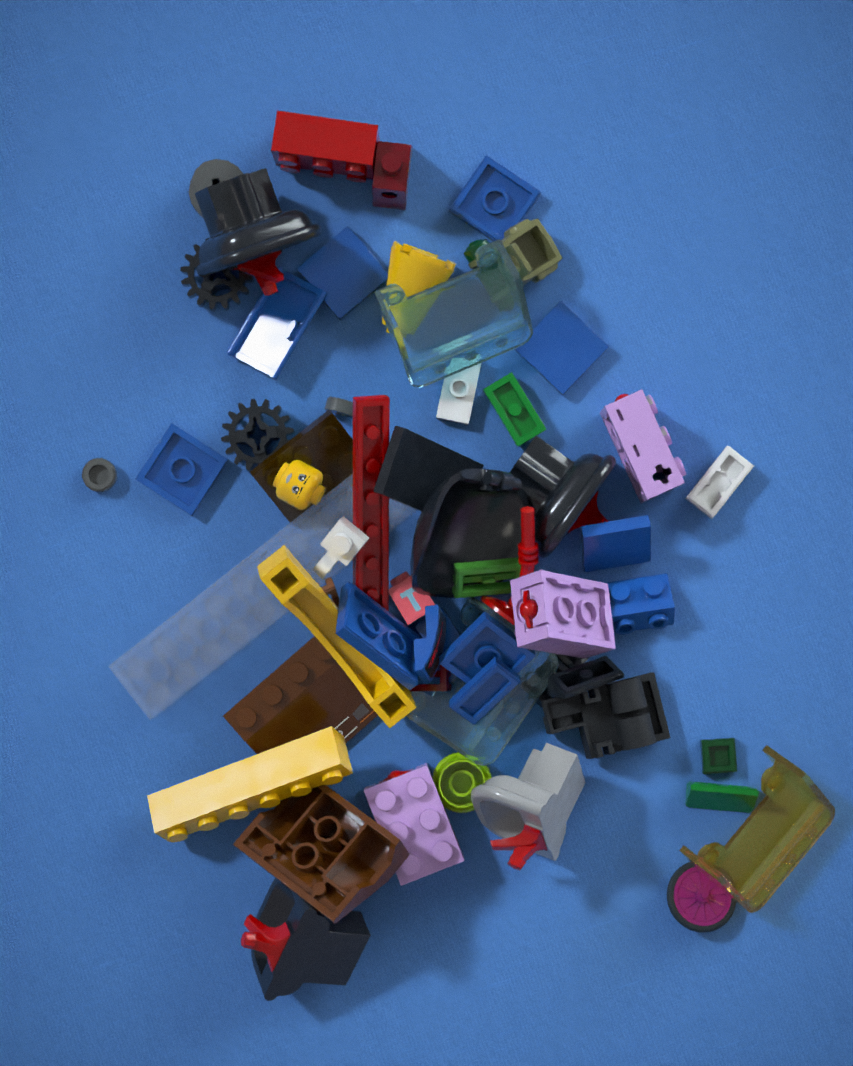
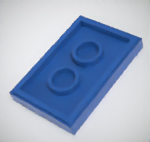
(377, 634)

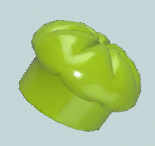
(456, 778)

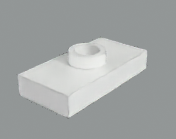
(458, 396)
(719, 482)

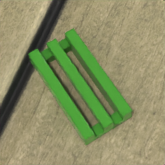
(486, 572)

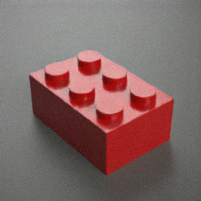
(325, 146)

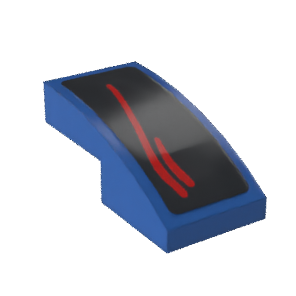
(429, 649)

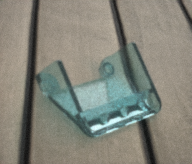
(458, 319)
(491, 734)

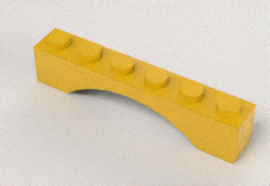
(315, 609)

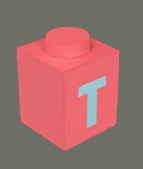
(407, 600)

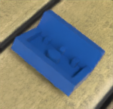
(641, 603)

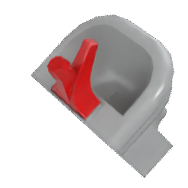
(534, 808)

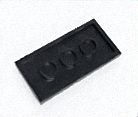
(417, 467)

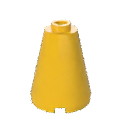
(416, 269)

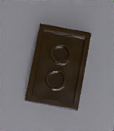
(320, 445)

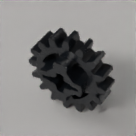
(210, 288)
(242, 436)

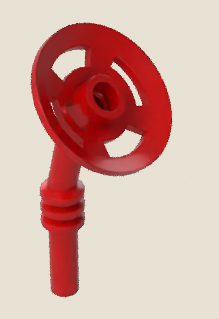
(527, 559)

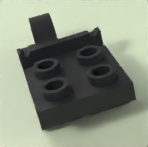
(613, 718)

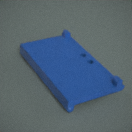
(272, 321)

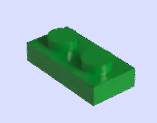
(514, 409)

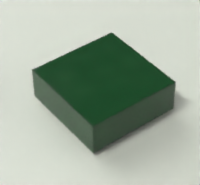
(718, 755)

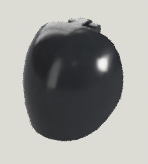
(465, 520)

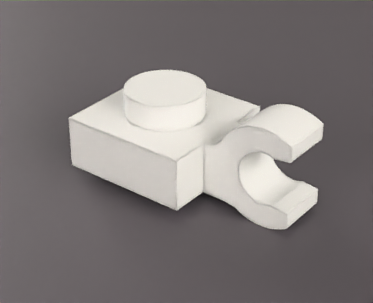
(341, 545)

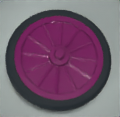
(697, 900)

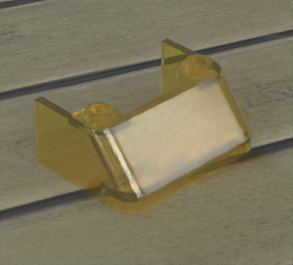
(770, 838)

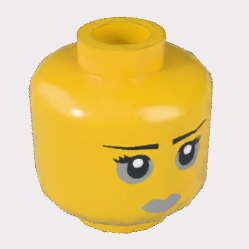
(299, 484)

